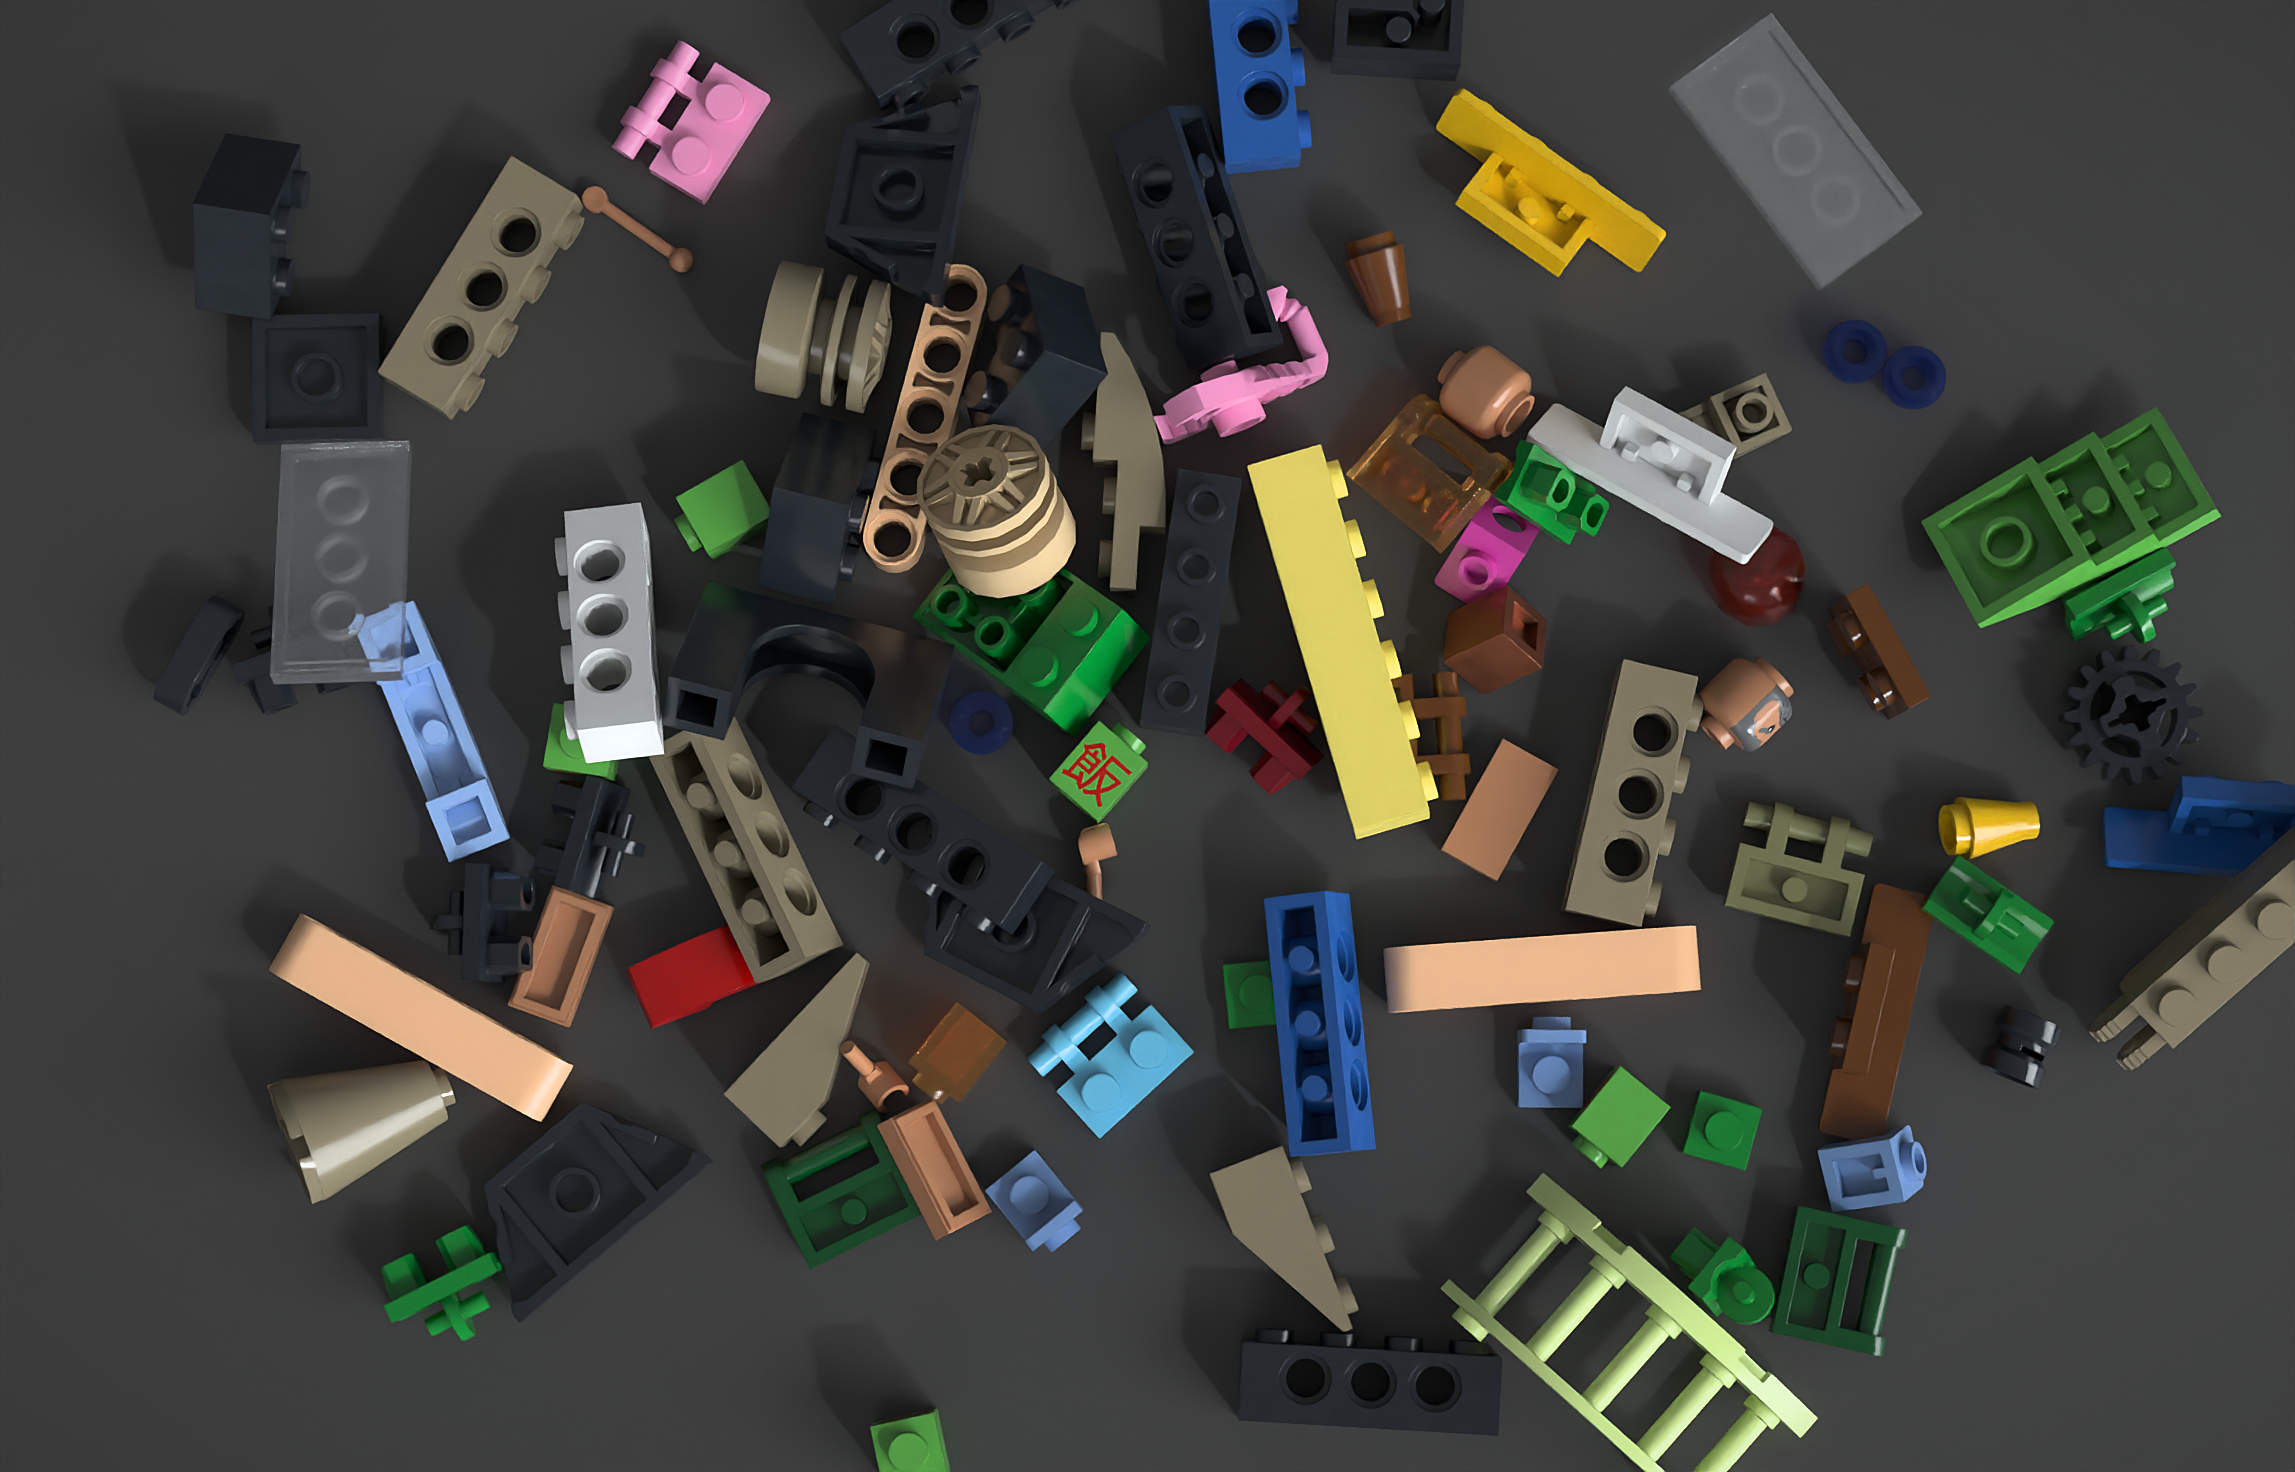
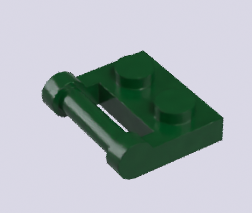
(849, 1210)
(1818, 1276)

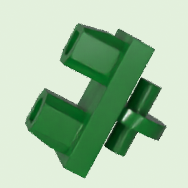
(1551, 495)
(2122, 601)
(1987, 914)
(1724, 1278)
(414, 1292)

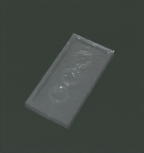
(1795, 151)
(341, 562)

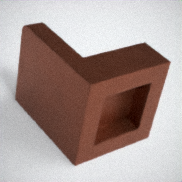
(1495, 640)

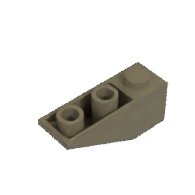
(1271, 1219)

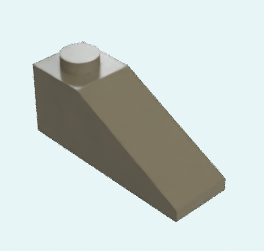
(798, 1069)

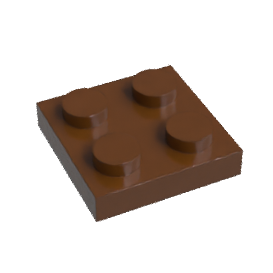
(1888, 672)

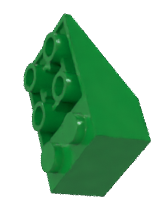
(1047, 647)

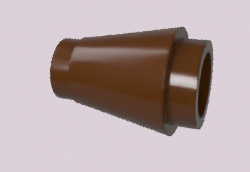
(1380, 276)

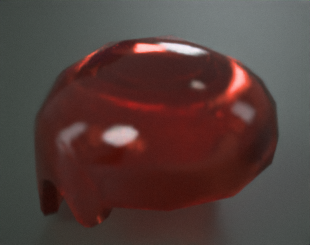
(1763, 587)

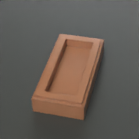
(1499, 810)
(562, 956)
(934, 1168)

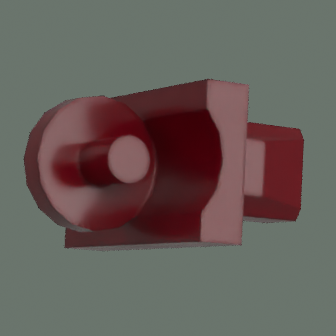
(1246, 712)

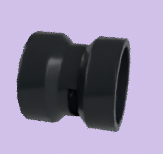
(2020, 1047)

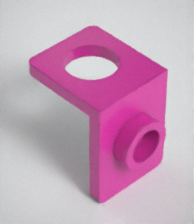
(1485, 554)

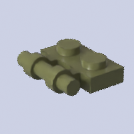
(1795, 888)

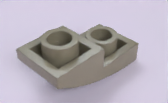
(1743, 415)

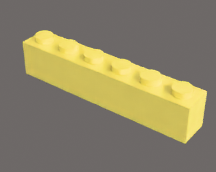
(1340, 642)

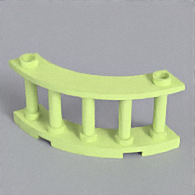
(1667, 1315)

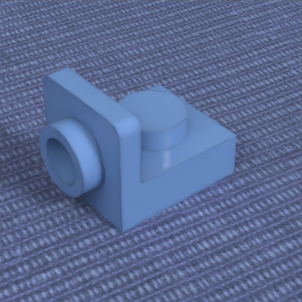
(1550, 1064)
(1873, 1170)
(1036, 1203)

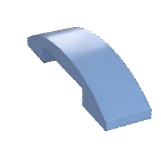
(443, 747)

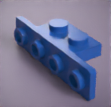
(2208, 829)

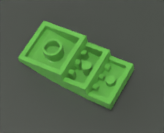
(2069, 518)

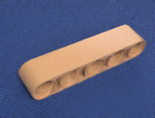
(921, 388)
(1542, 969)
(421, 1017)

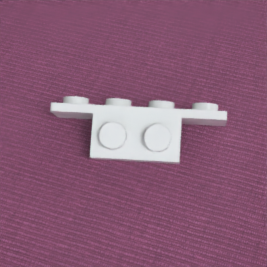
(1658, 466)

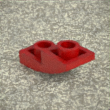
(690, 976)

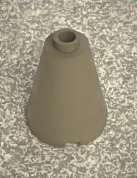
(356, 1119)

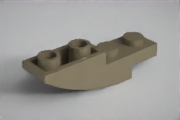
(1125, 439)

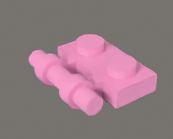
(707, 133)

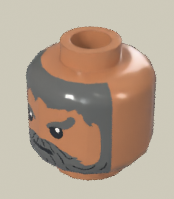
(1745, 704)

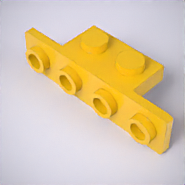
(1538, 196)

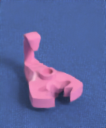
(1233, 396)

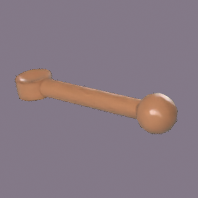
(597, 201)

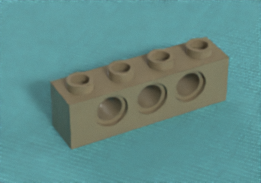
(515, 198)
(1635, 694)
(746, 852)

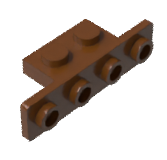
(1876, 1014)

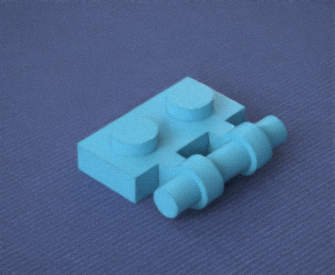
(1124, 1069)

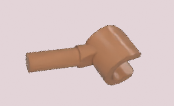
(1095, 845)
(875, 1079)

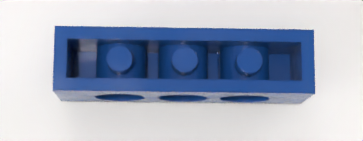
(1249, 139)
(1319, 1023)

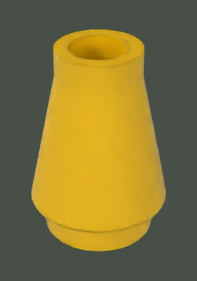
(1984, 825)

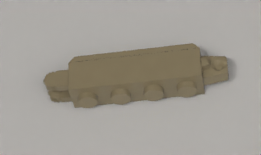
(2207, 957)

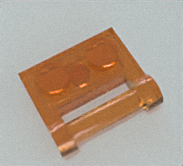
(1418, 489)

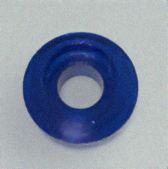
(1865, 335)
(1924, 361)
(981, 702)

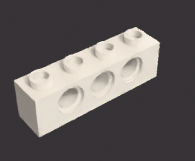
(628, 718)

